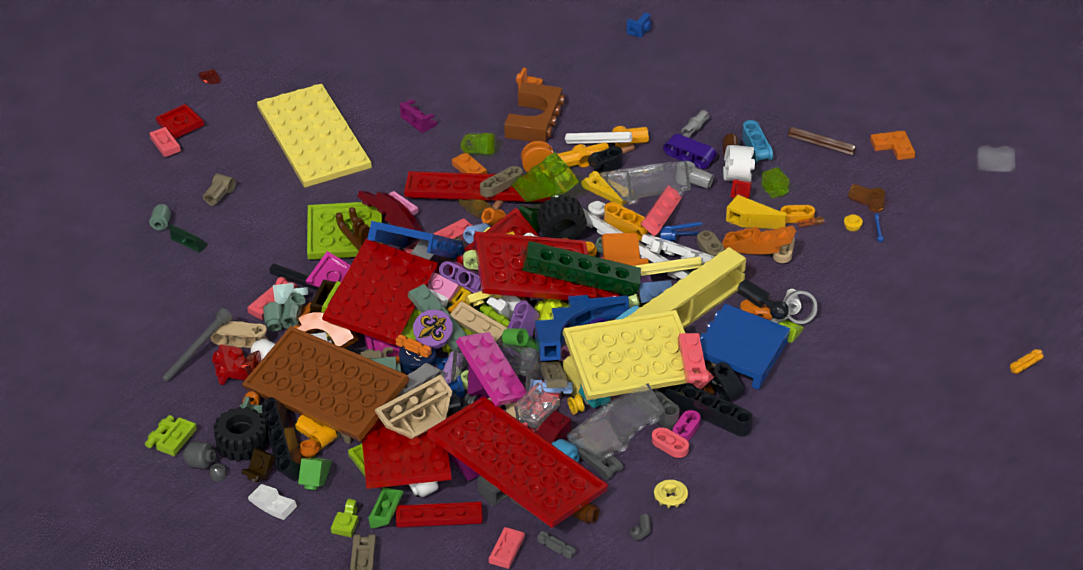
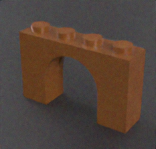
(540, 126)

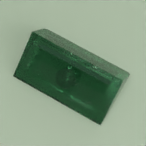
(187, 239)

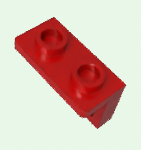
(228, 363)

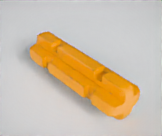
(1026, 361)

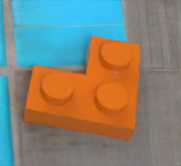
(897, 141)

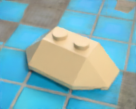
(417, 409)

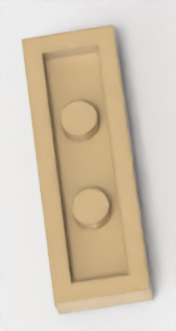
(477, 321)

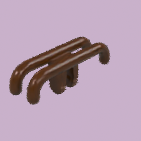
(359, 228)

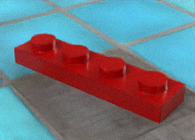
(439, 514)

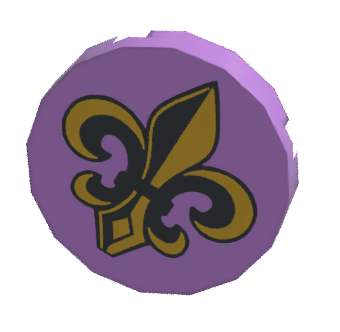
(433, 328)

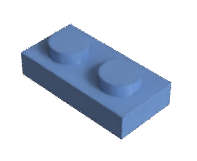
(652, 289)

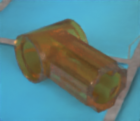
(872, 197)

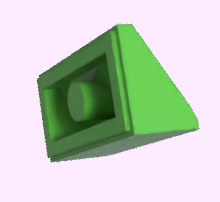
(385, 507)

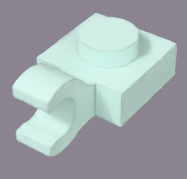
(282, 292)

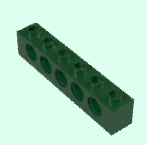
(581, 268)

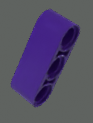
(690, 150)

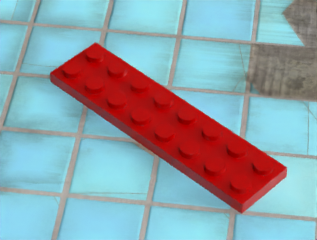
(455, 186)

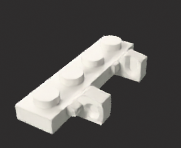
(668, 247)

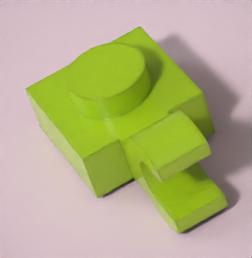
(346, 522)

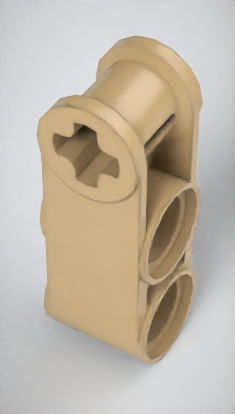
(239, 334)

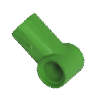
(518, 337)

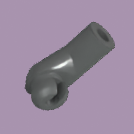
(643, 530)

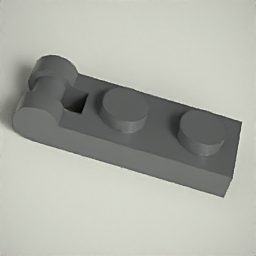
(599, 463)

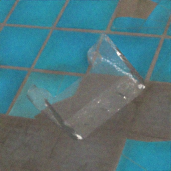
(648, 180)

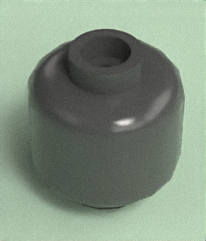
(199, 455)

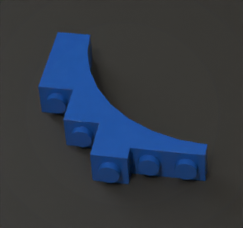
(579, 312)

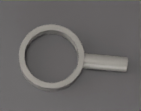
(809, 318)

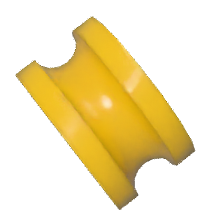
(575, 404)

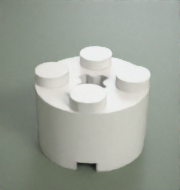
(738, 163)

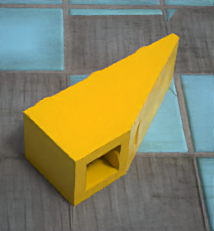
(752, 214)

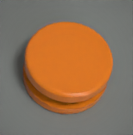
(534, 154)

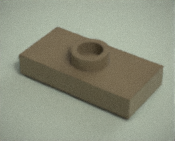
(553, 374)

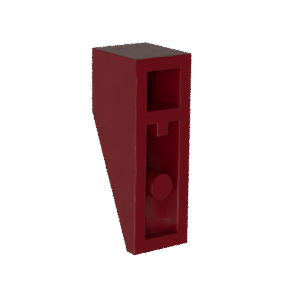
(555, 427)

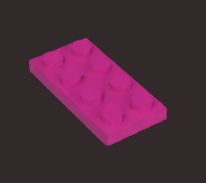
(491, 368)

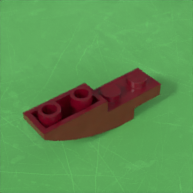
(394, 210)

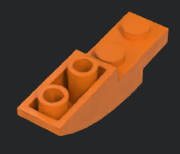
(757, 242)

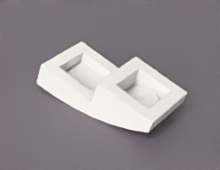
(271, 502)

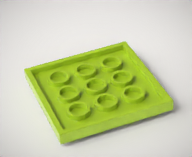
(325, 234)

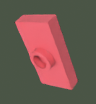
(506, 547)

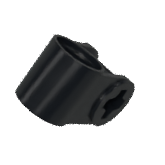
(607, 160)
(726, 383)

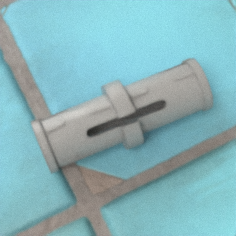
(695, 123)

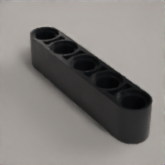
(711, 408)
(282, 438)

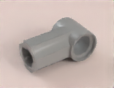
(699, 177)

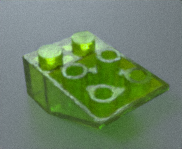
(546, 179)

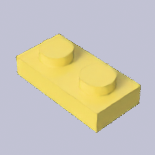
(478, 298)

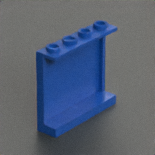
(399, 236)
(744, 342)

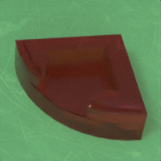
(209, 77)

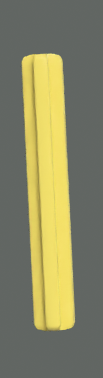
(670, 266)

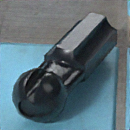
(762, 298)

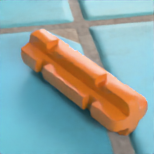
(413, 346)

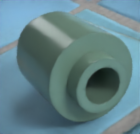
(160, 217)
(272, 316)

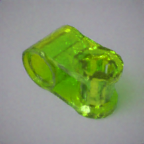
(481, 143)

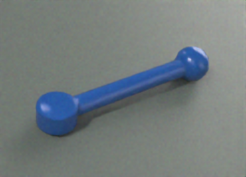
(880, 238)

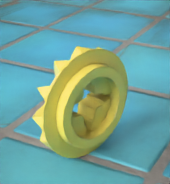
(670, 487)

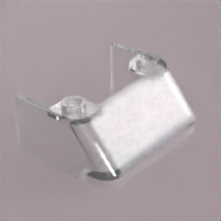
(522, 360)

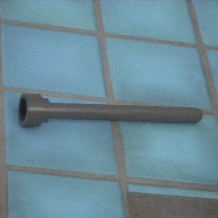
(223, 316)

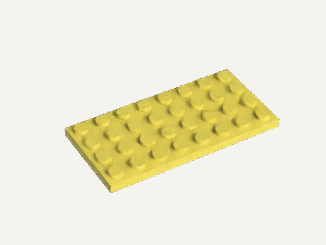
(313, 135)

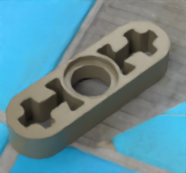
(493, 185)

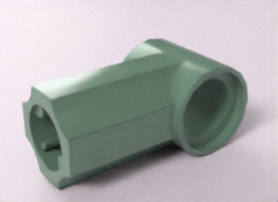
(292, 310)

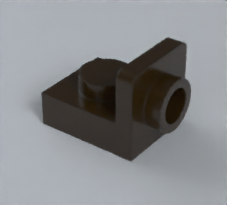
(259, 466)

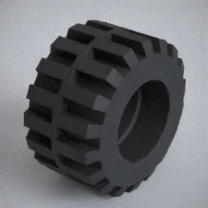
(559, 209)
(240, 433)

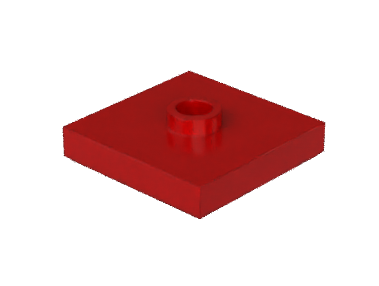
(180, 121)

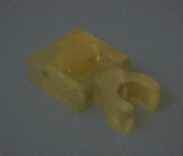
(475, 206)

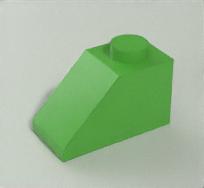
(314, 472)

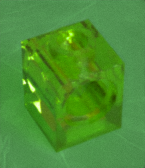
(775, 182)

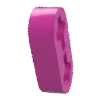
(691, 427)

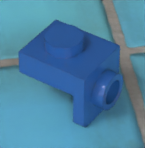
(639, 27)

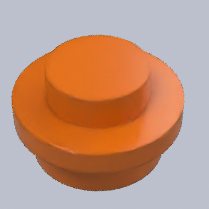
(309, 448)

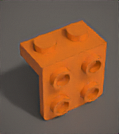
(622, 248)

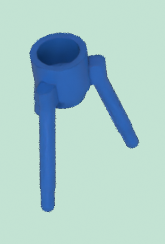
(670, 233)

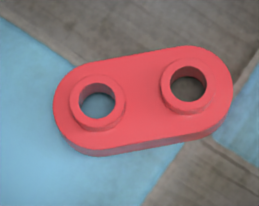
(671, 444)

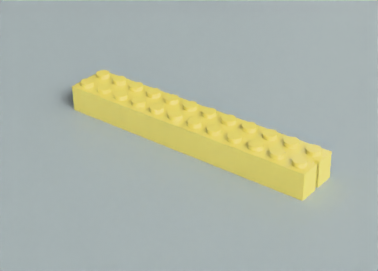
(689, 296)

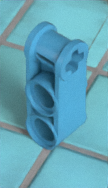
(755, 138)

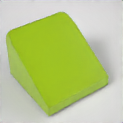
(795, 329)

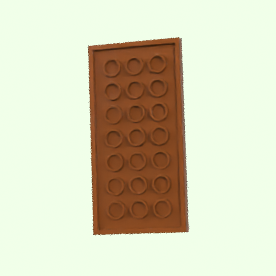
(325, 382)

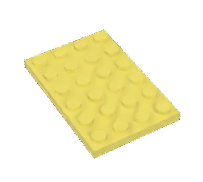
(627, 354)

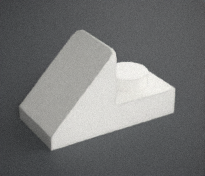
(504, 306)

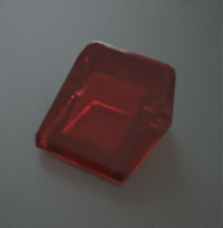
(251, 362)

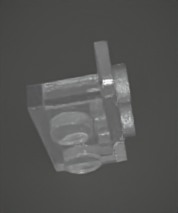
(996, 158)
(535, 406)

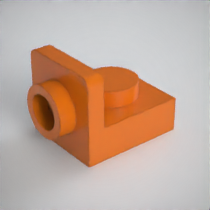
(522, 77)

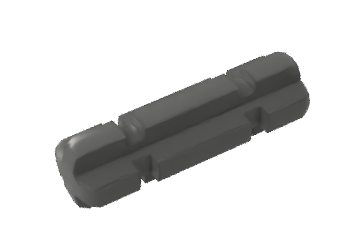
(556, 544)

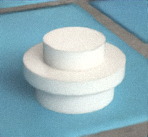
(596, 208)

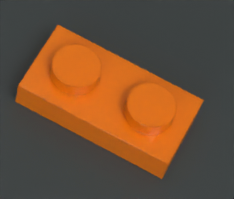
(467, 164)

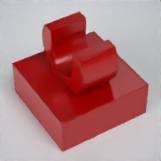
(741, 188)

